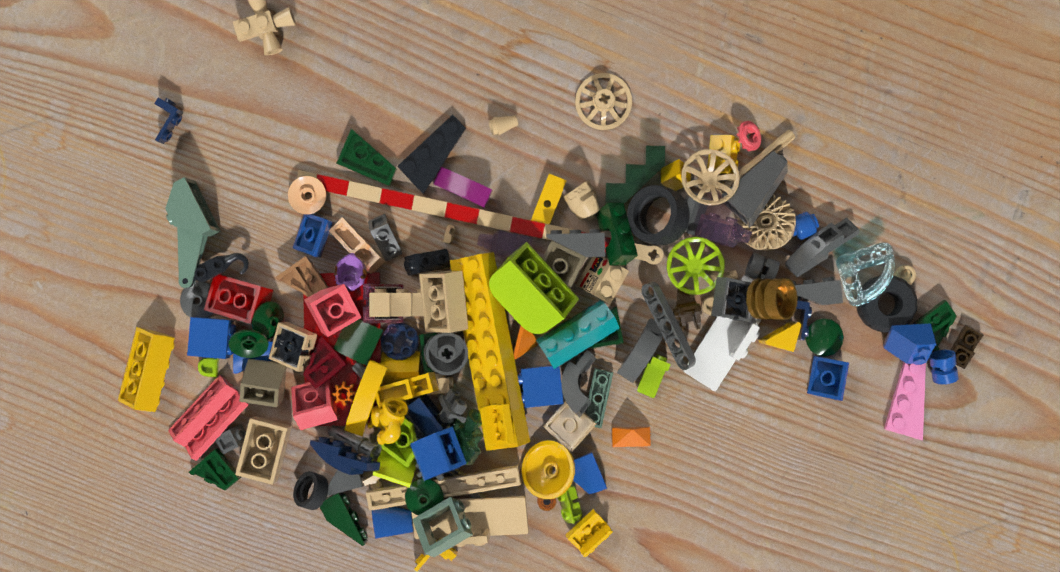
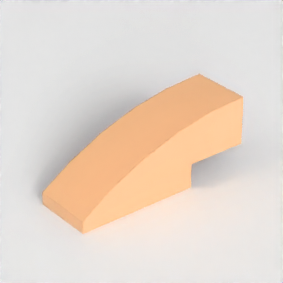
(356, 244)

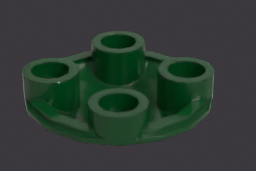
(824, 337)

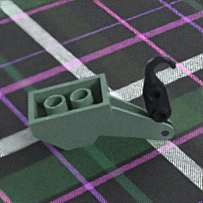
(194, 224)

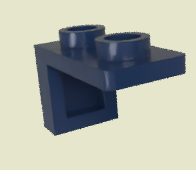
(174, 119)
(806, 312)

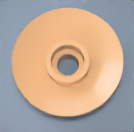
(297, 194)

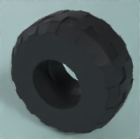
(903, 311)

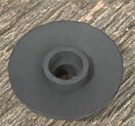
(187, 298)

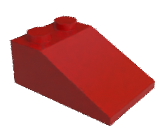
(236, 298)

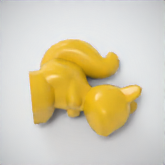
(390, 418)

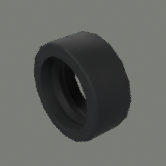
(318, 494)

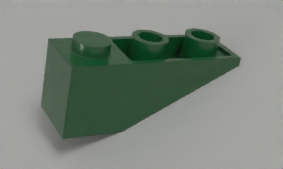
(340, 515)

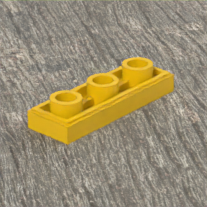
(551, 192)

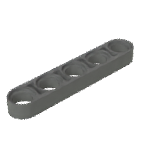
(675, 332)

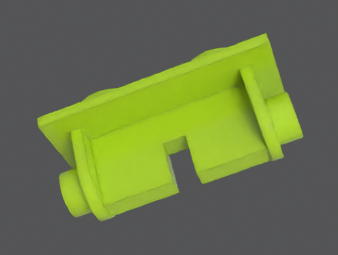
(570, 511)

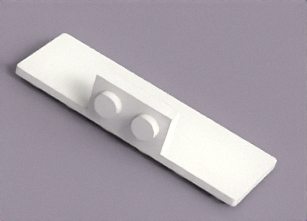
(721, 346)

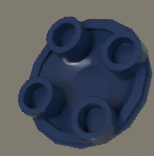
(399, 341)

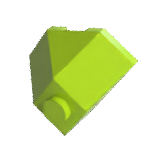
(401, 449)

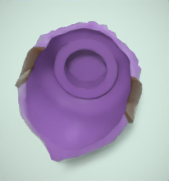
(350, 272)

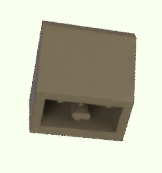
(263, 383)

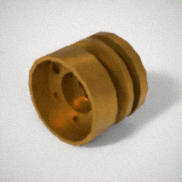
(771, 299)

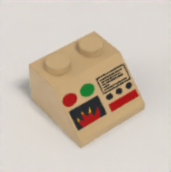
(602, 279)

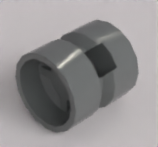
(756, 264)

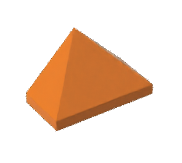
(525, 342)
(631, 436)

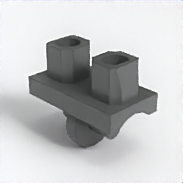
(452, 407)

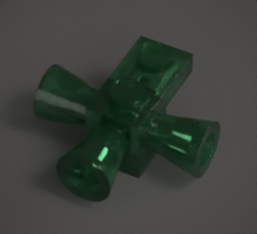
(469, 435)

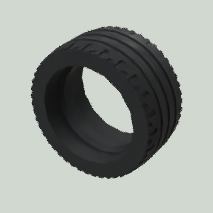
(639, 207)

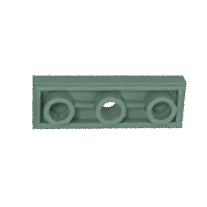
(599, 386)

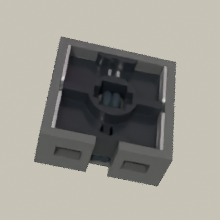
(731, 299)

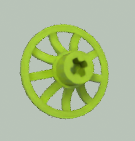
(695, 265)

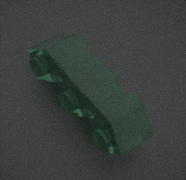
(636, 175)

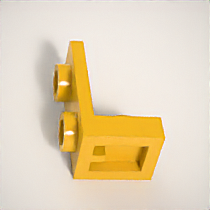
(448, 554)

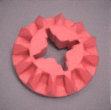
(754, 140)

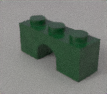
(622, 248)

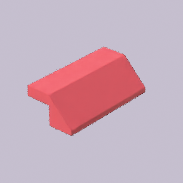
(207, 417)

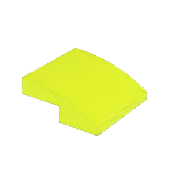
(394, 470)

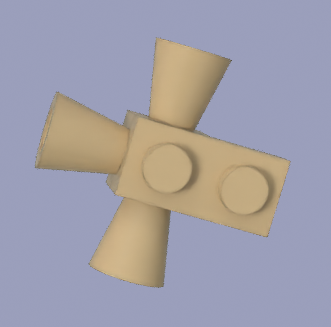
(264, 25)

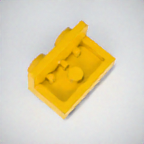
(727, 144)
(497, 424)
(589, 533)

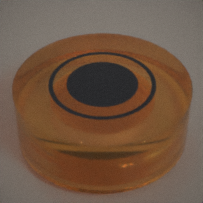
(546, 504)

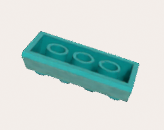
(578, 333)

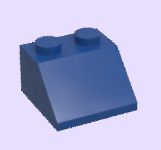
(911, 343)

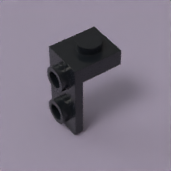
(426, 261)

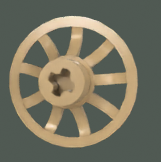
(603, 101)
(709, 178)

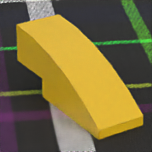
(408, 388)

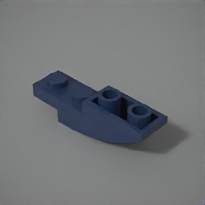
(342, 458)

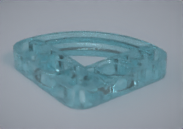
(852, 270)

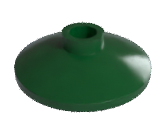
(266, 318)
(248, 343)
(422, 488)

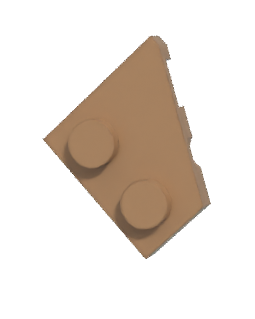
(303, 277)

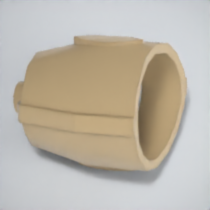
(583, 201)

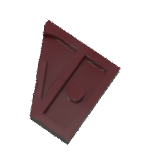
(323, 364)

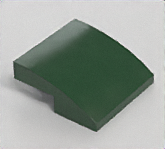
(358, 341)

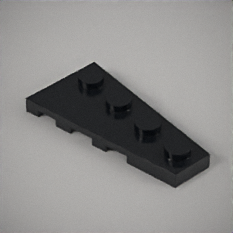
(431, 154)

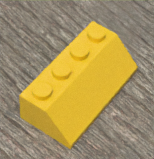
(146, 370)

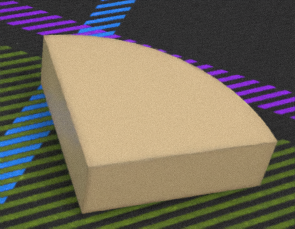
(449, 234)

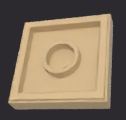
(568, 427)

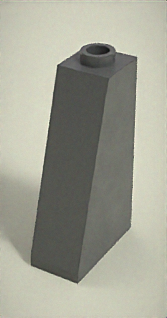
(757, 188)

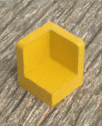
(672, 175)

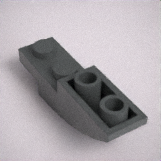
(819, 245)

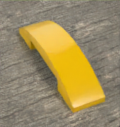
(365, 398)

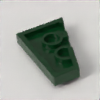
(365, 160)

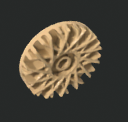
(773, 226)

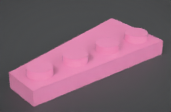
(907, 405)

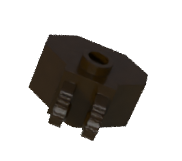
(687, 310)

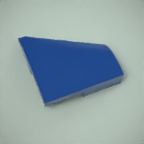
(392, 521)

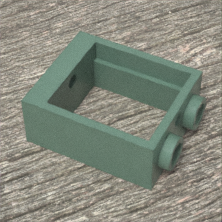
(425, 532)

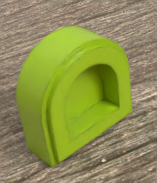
(208, 367)

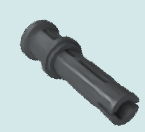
(361, 444)

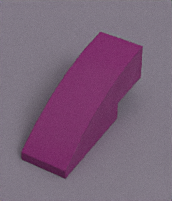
(463, 187)

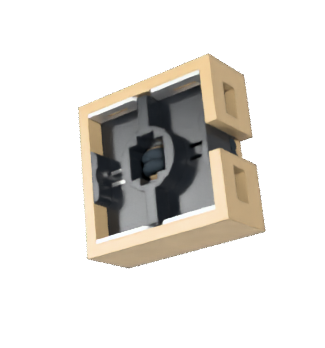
(292, 346)

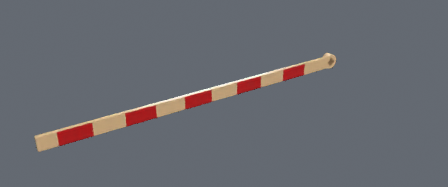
(456, 211)

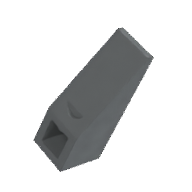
(586, 244)
(820, 293)

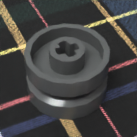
(456, 356)

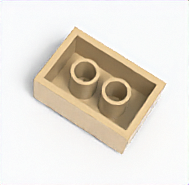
(443, 301)
(263, 450)

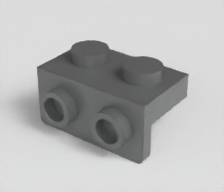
(695, 211)

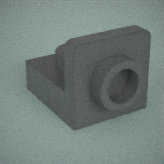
(231, 439)

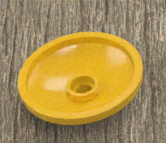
(538, 468)

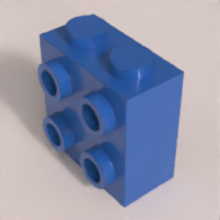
(210, 337)
(541, 386)

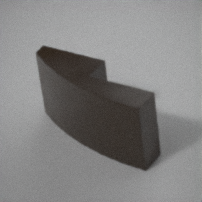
(965, 345)

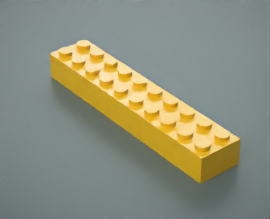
(490, 345)

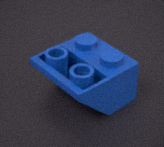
(438, 453)

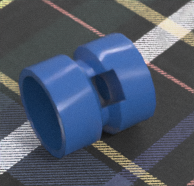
(943, 367)

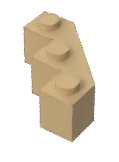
(395, 304)

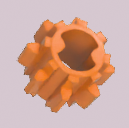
(338, 393)

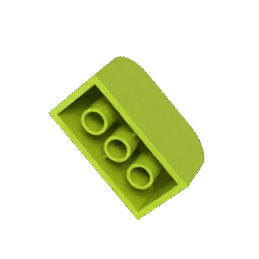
(531, 291)

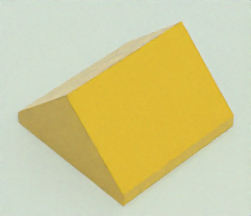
(783, 337)
(401, 369)

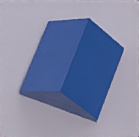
(312, 235)
(828, 378)

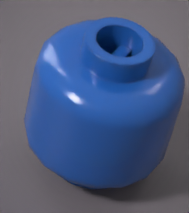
(805, 225)

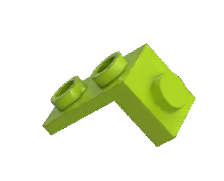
(653, 375)

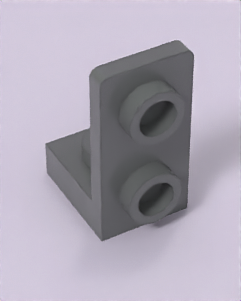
(384, 237)

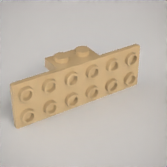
(487, 517)

